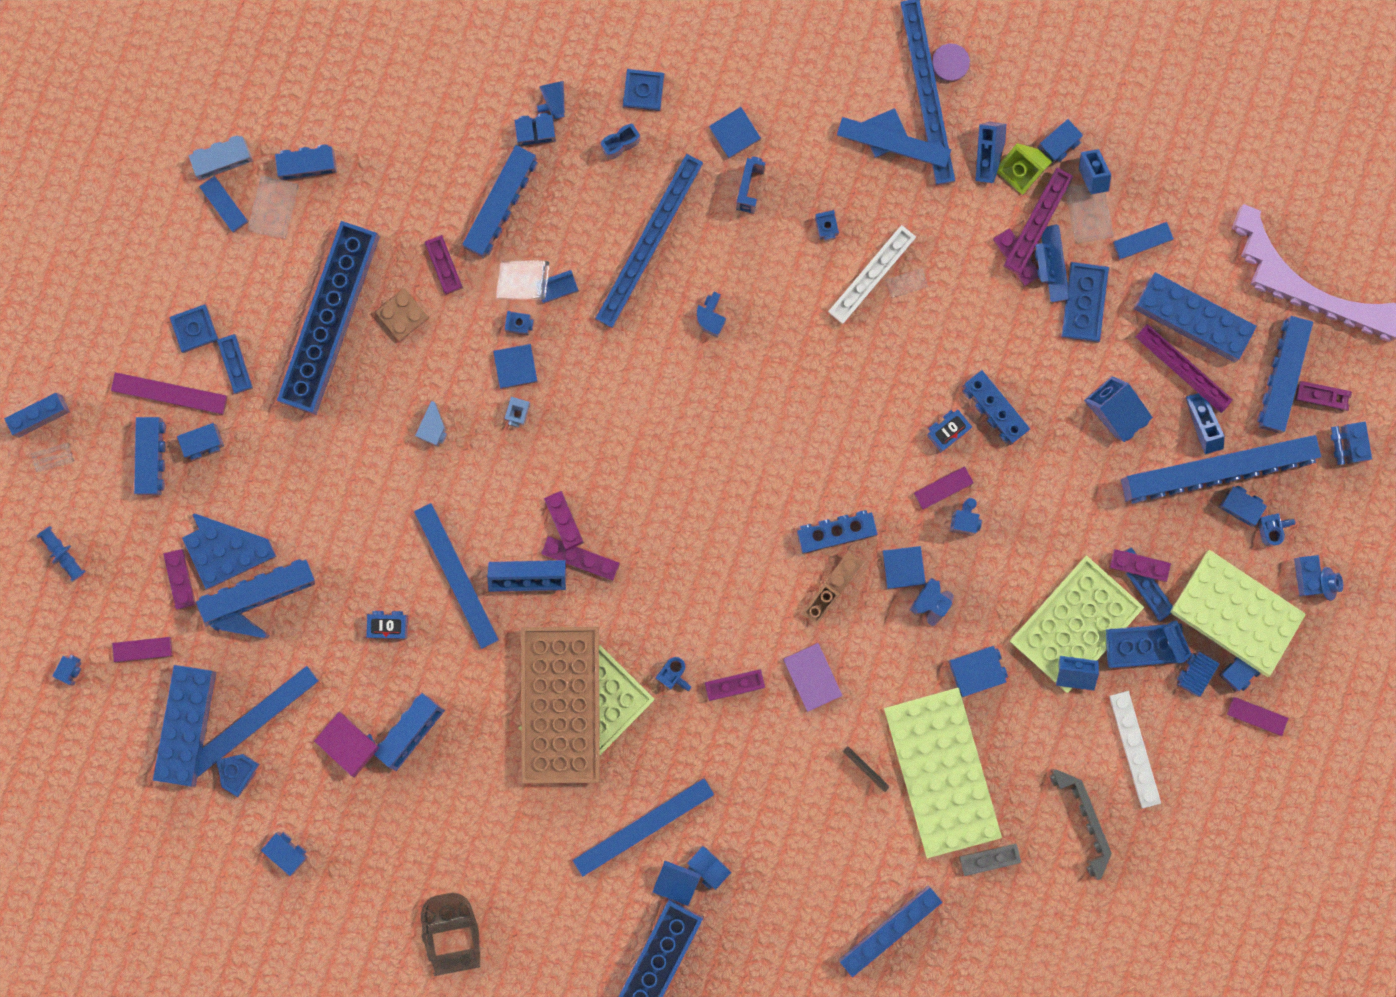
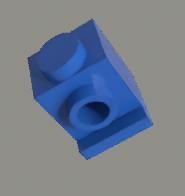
(824, 233)
(511, 327)
(68, 669)

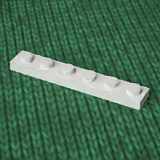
(872, 274)
(1135, 749)

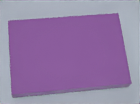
(812, 677)

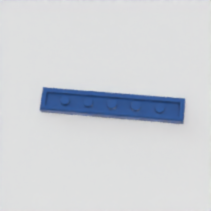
(894, 142)

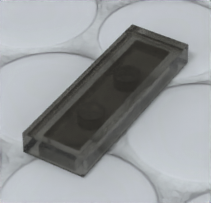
(865, 768)

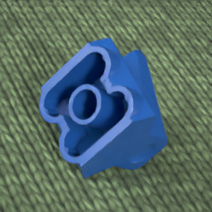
(932, 602)

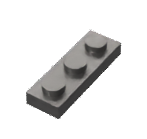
(990, 859)

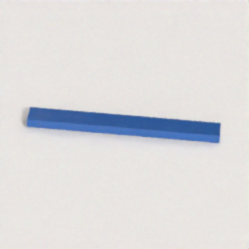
(456, 576)
(256, 718)
(643, 827)

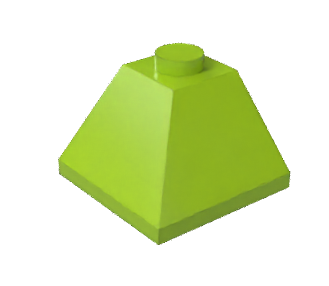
(1023, 166)

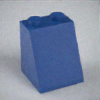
(1119, 408)

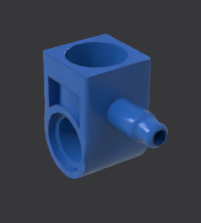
(1273, 523)
(671, 678)

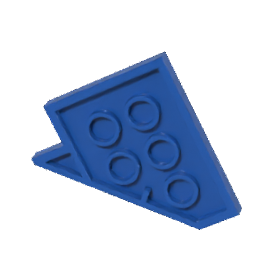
(224, 550)

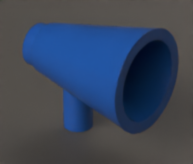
(554, 97)

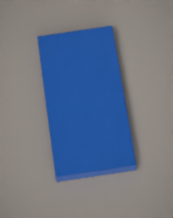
(1086, 303)
(1138, 646)

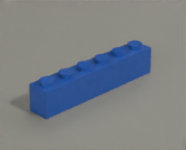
(499, 202)
(1285, 374)
(255, 592)
(890, 931)

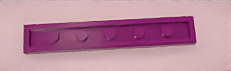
(1038, 221)
(1184, 368)
(169, 393)

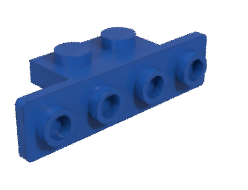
(1052, 263)

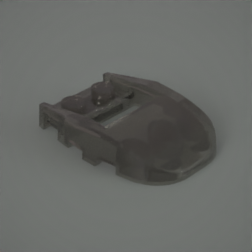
(445, 914)

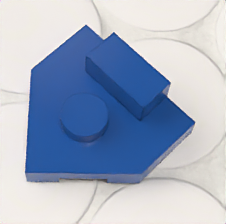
(236, 773)

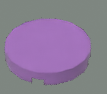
(950, 62)

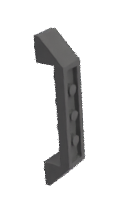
(1098, 864)

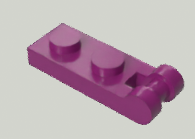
(1323, 395)

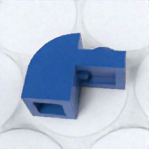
(709, 320)

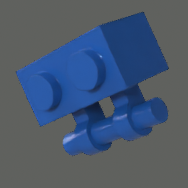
(1355, 443)
(964, 521)

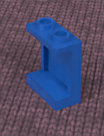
(743, 202)
(978, 671)

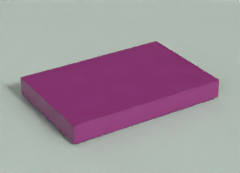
(346, 744)

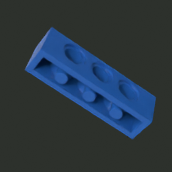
(867, 530)

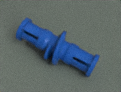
(61, 554)

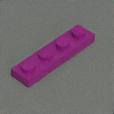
(581, 559)

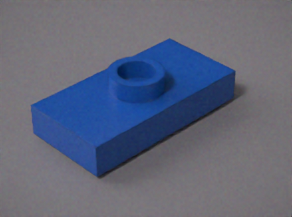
(1177, 641)

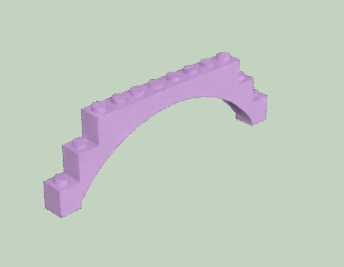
(1278, 278)

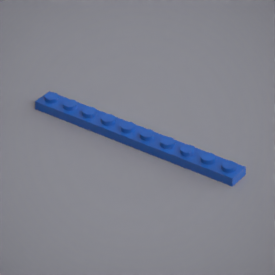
(926, 84)
(649, 241)

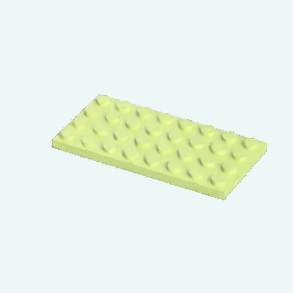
(942, 773)

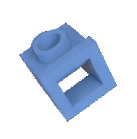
(517, 405)

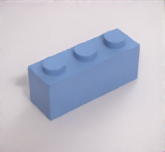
(220, 157)

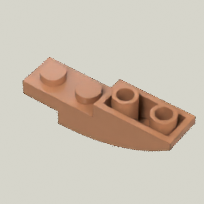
(833, 587)

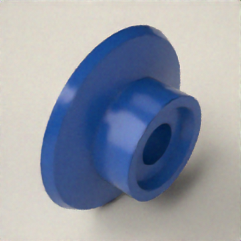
(1331, 583)

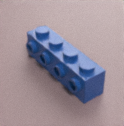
(995, 407)
(148, 456)
(527, 575)
(409, 731)

